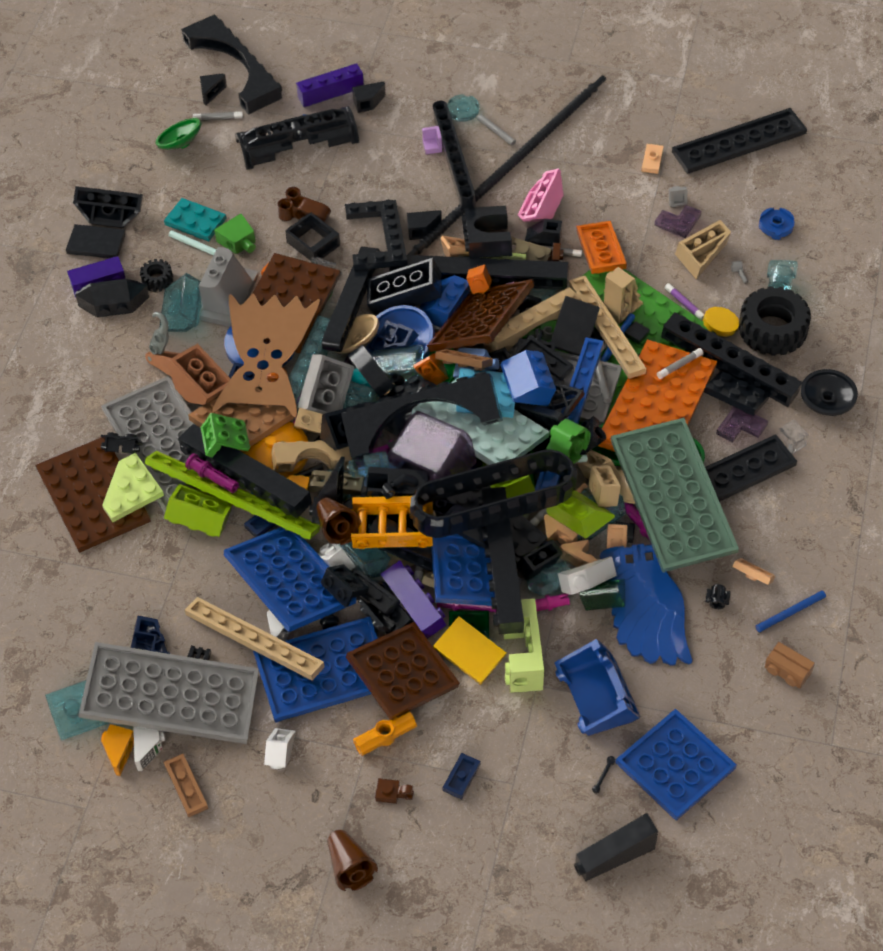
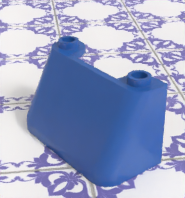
(597, 688)

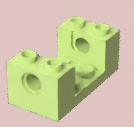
(526, 670)

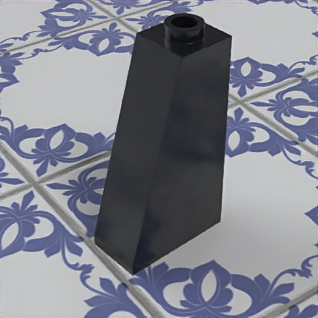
(617, 848)

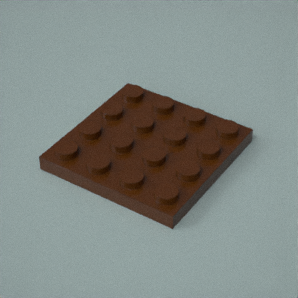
(402, 670)

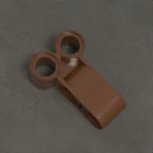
(298, 206)

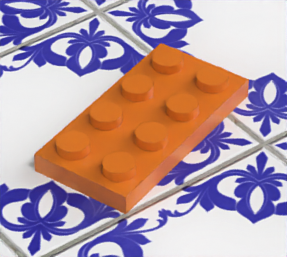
(601, 247)

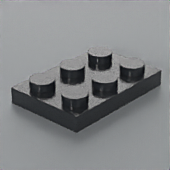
(736, 393)

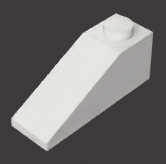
(586, 576)

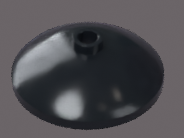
(829, 392)

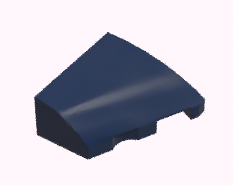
(393, 337)
(148, 636)

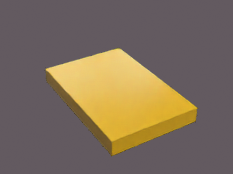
(469, 650)

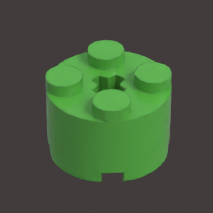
(569, 439)

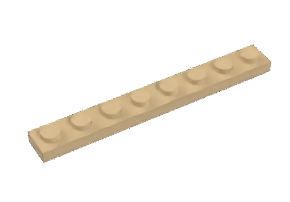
(609, 329)
(255, 638)

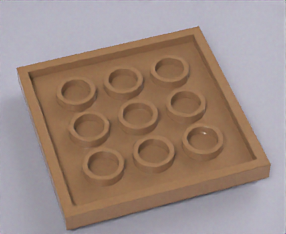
(259, 419)

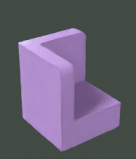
(432, 140)

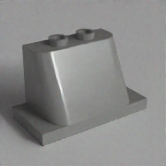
(221, 279)

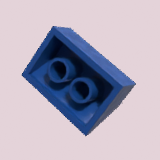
(453, 292)
(528, 378)

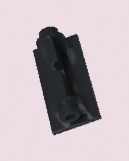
(113, 441)

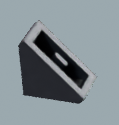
(212, 86)

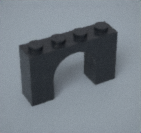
(486, 244)

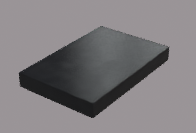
(95, 241)
(574, 325)

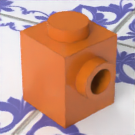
(479, 279)

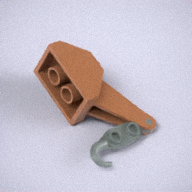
(192, 371)

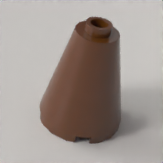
(337, 521)
(350, 862)

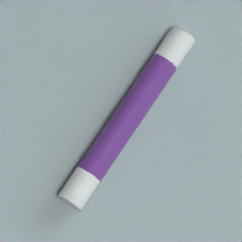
(683, 300)

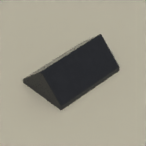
(333, 428)

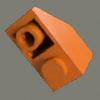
(431, 369)

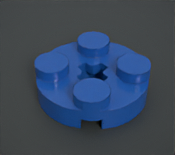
(775, 230)

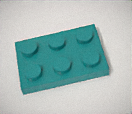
(195, 219)

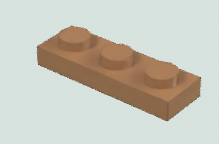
(464, 359)
(185, 785)

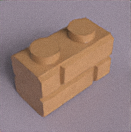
(789, 665)

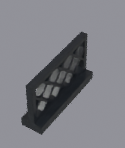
(549, 416)

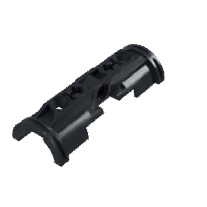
(336, 127)

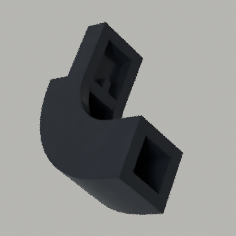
(371, 370)

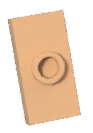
(652, 158)
(616, 535)
(753, 572)

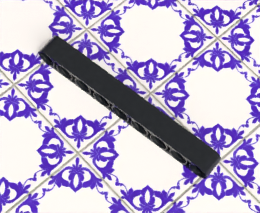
(454, 155)
(347, 307)

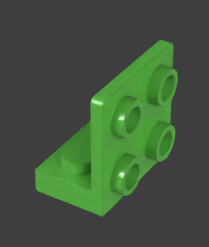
(223, 431)

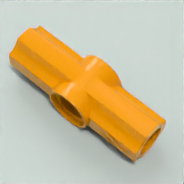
(373, 738)

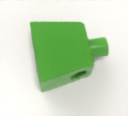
(236, 235)

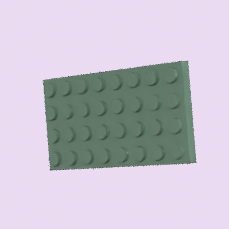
(674, 495)

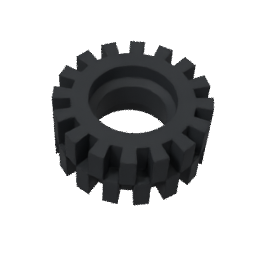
(154, 268)

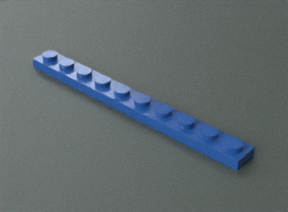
(581, 380)

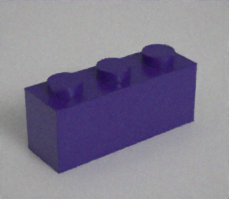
(101, 271)

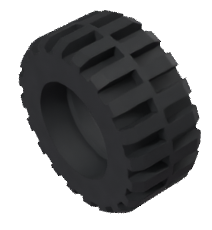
(780, 304)

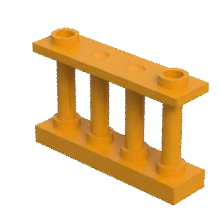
(380, 505)

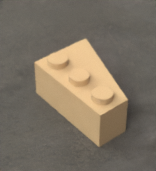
(702, 247)
(621, 294)

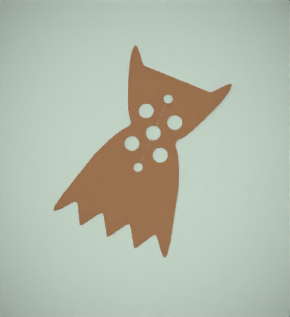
(250, 327)

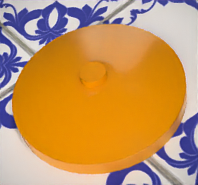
(262, 450)

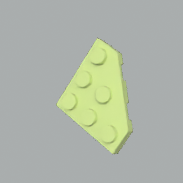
(130, 488)

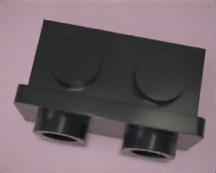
(343, 584)

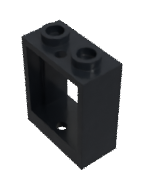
(323, 247)

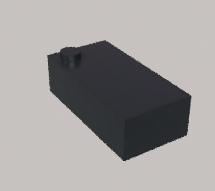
(404, 286)

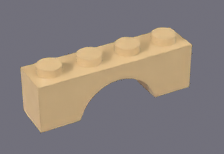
(288, 454)

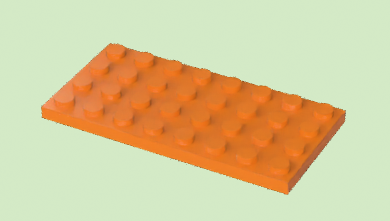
(653, 400)

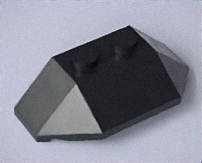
(107, 206)
(112, 297)

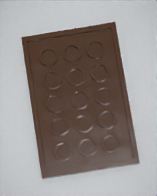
(294, 277)
(481, 316)
(78, 489)

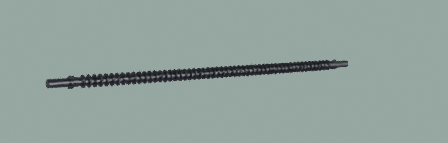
(509, 164)

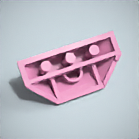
(543, 198)

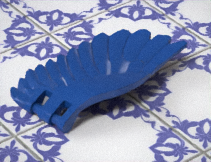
(653, 608)

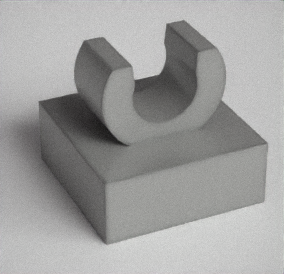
(677, 196)

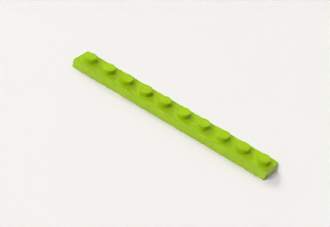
(239, 499)

